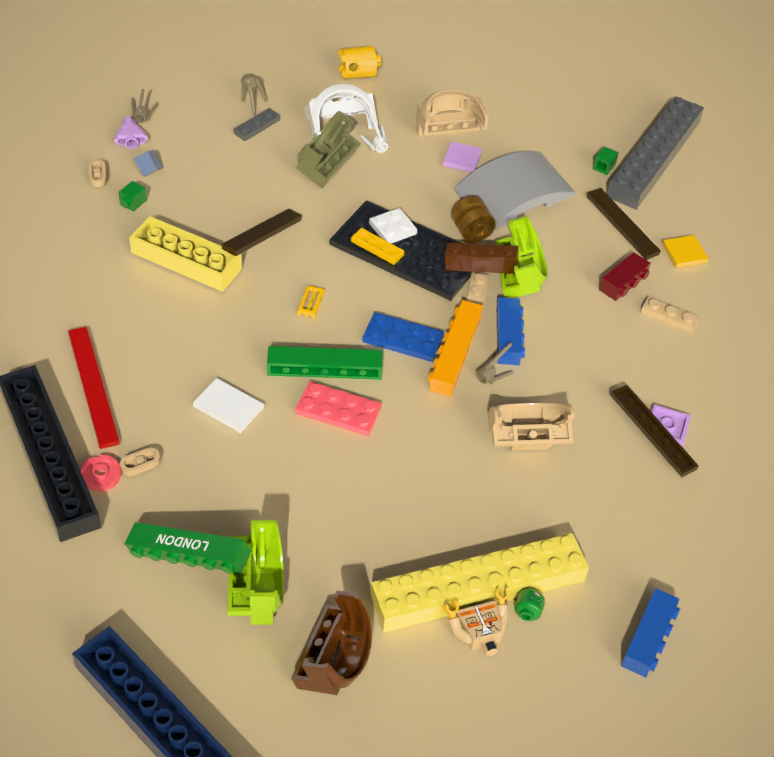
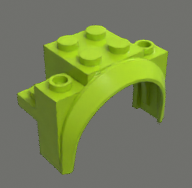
(260, 586)

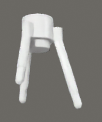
(379, 142)

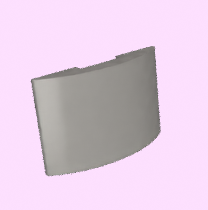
(515, 185)

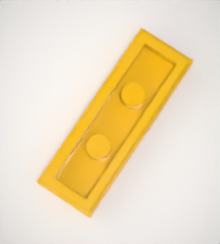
(377, 246)

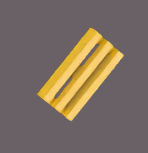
(308, 311)

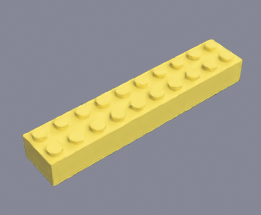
(472, 581)

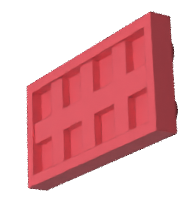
(338, 408)

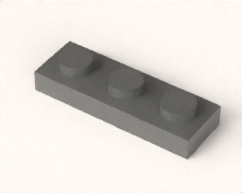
(256, 124)

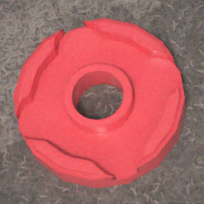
(105, 481)

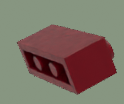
(625, 276)

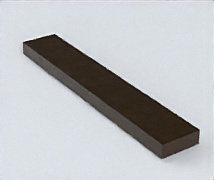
(623, 224)
(261, 232)
(654, 431)

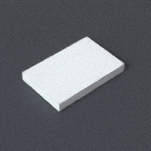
(228, 405)

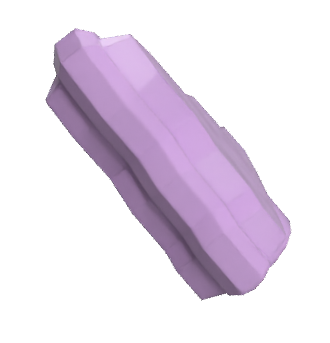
(130, 134)

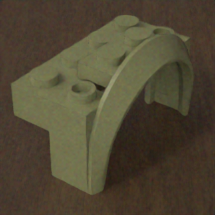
(319, 160)

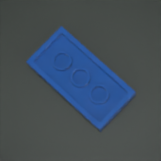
(403, 336)

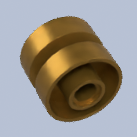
(473, 219)

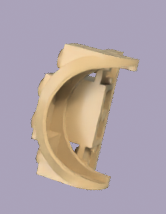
(531, 425)

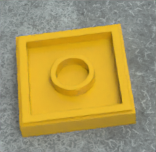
(685, 251)

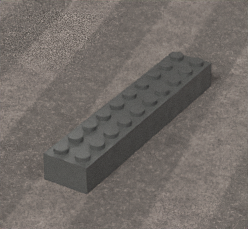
(655, 152)

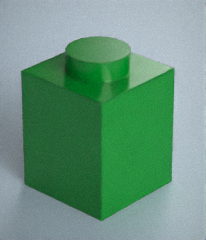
(605, 160)
(132, 196)

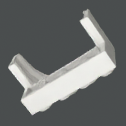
(325, 108)

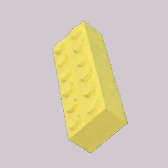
(185, 253)

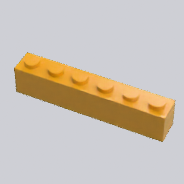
(456, 347)

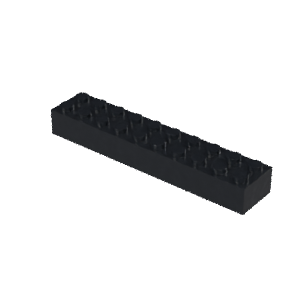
(49, 454)

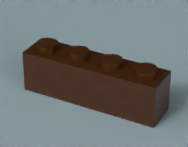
(481, 258)

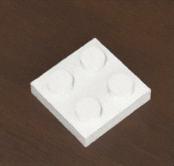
(393, 226)

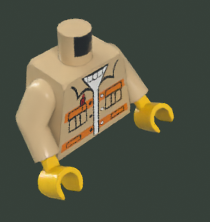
(480, 624)

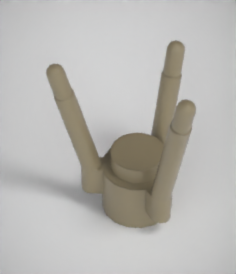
(250, 81)
(140, 113)
(487, 371)

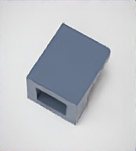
(148, 162)

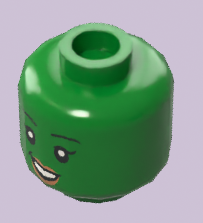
(529, 604)

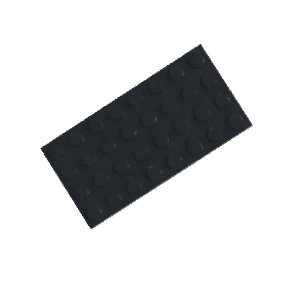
(422, 259)

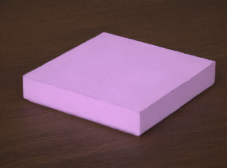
(462, 157)
(673, 421)

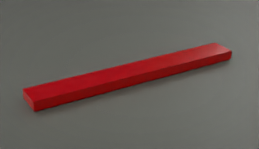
(93, 388)

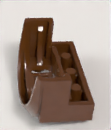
(335, 622)

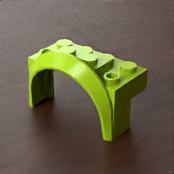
(532, 268)

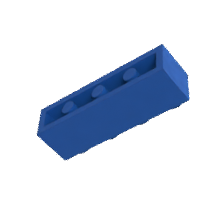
(509, 330)
(650, 633)

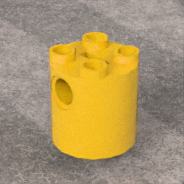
(358, 62)

